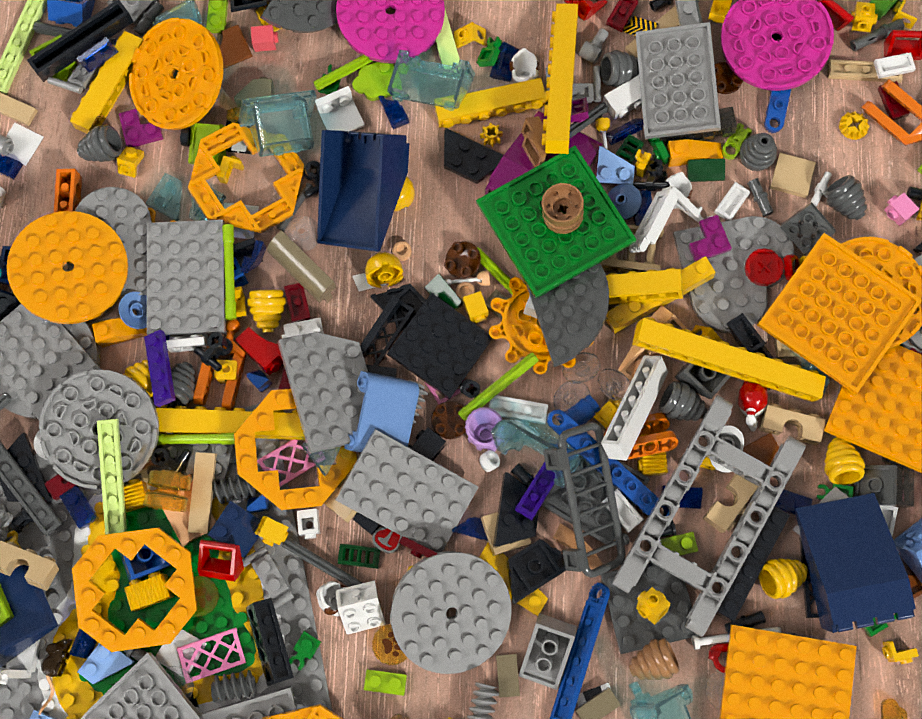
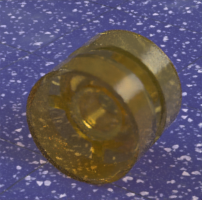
(168, 486)

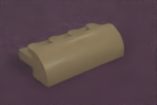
(301, 267)

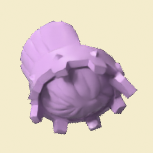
(479, 427)

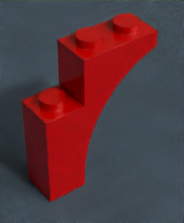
(261, 351)

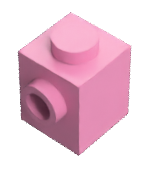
(900, 209)

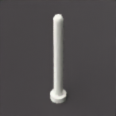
(700, 641)

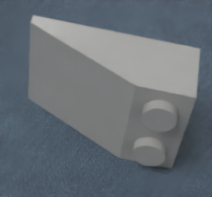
(548, 651)

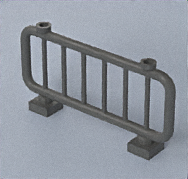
(558, 459)

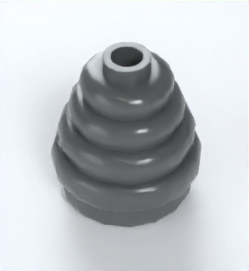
(618, 68)
(100, 144)
(758, 152)
(847, 197)
(184, 384)
(682, 403)

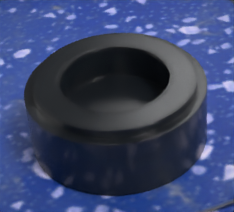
(185, 137)

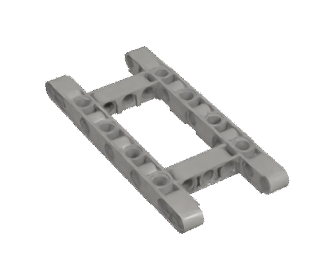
(742, 536)

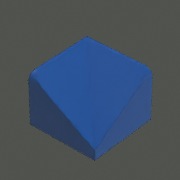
(259, 380)
(257, 504)

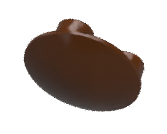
(726, 80)
(462, 259)
(447, 421)

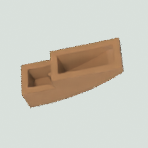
(532, 143)
(567, 538)

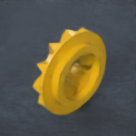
(853, 132)

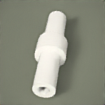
(820, 188)

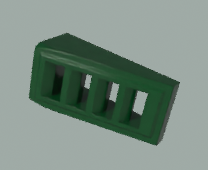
(631, 144)
(341, 556)

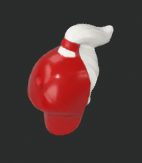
(752, 402)

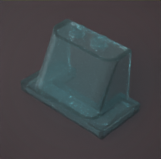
(279, 122)

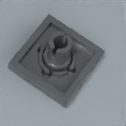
(810, 223)

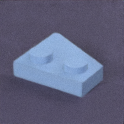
(613, 169)
(103, 664)

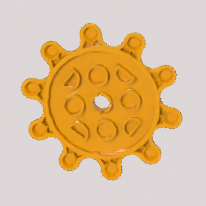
(521, 329)

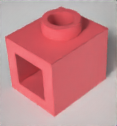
(264, 38)

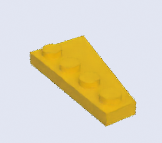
(534, 601)

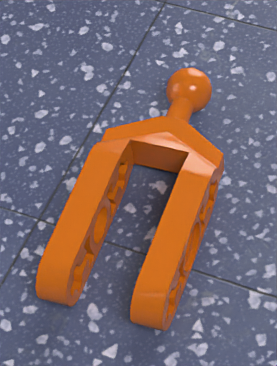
(887, 123)
(206, 373)
(656, 434)

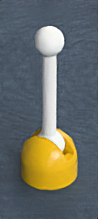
(602, 126)

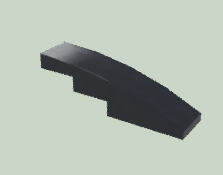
(747, 336)

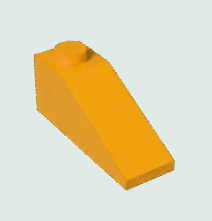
(684, 150)
(114, 332)

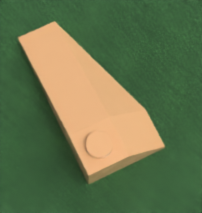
(636, 353)

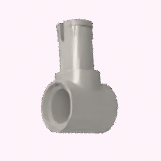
(592, 50)

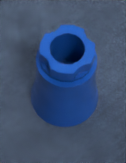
(582, 411)

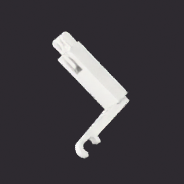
(658, 215)
(22, 664)

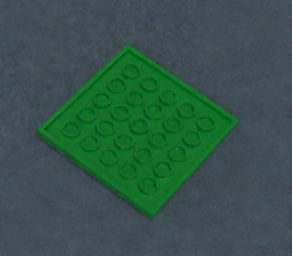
(540, 254)

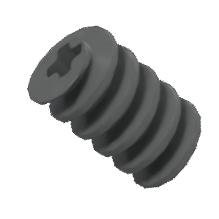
(233, 488)
(233, 686)

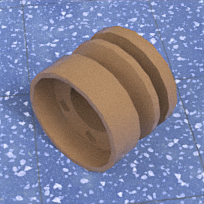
(562, 198)

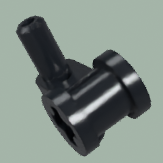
(312, 177)
(656, 178)
(214, 350)
(175, 465)

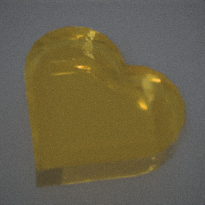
(233, 114)
(891, 710)

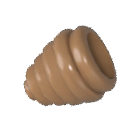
(655, 661)

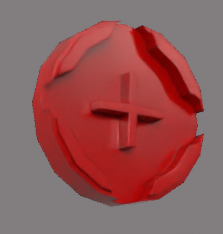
(764, 267)

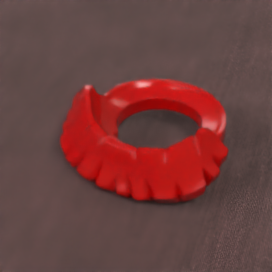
(788, 260)
(715, 652)

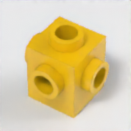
(864, 17)
(652, 605)

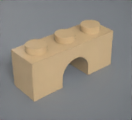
(809, 426)
(722, 516)
(41, 569)

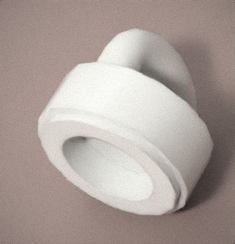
(489, 461)

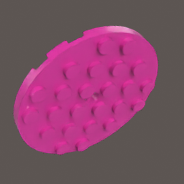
(382, 35)
(772, 64)

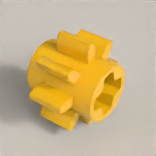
(491, 129)

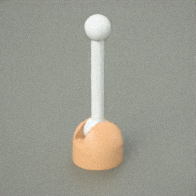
(482, 278)

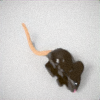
(54, 663)

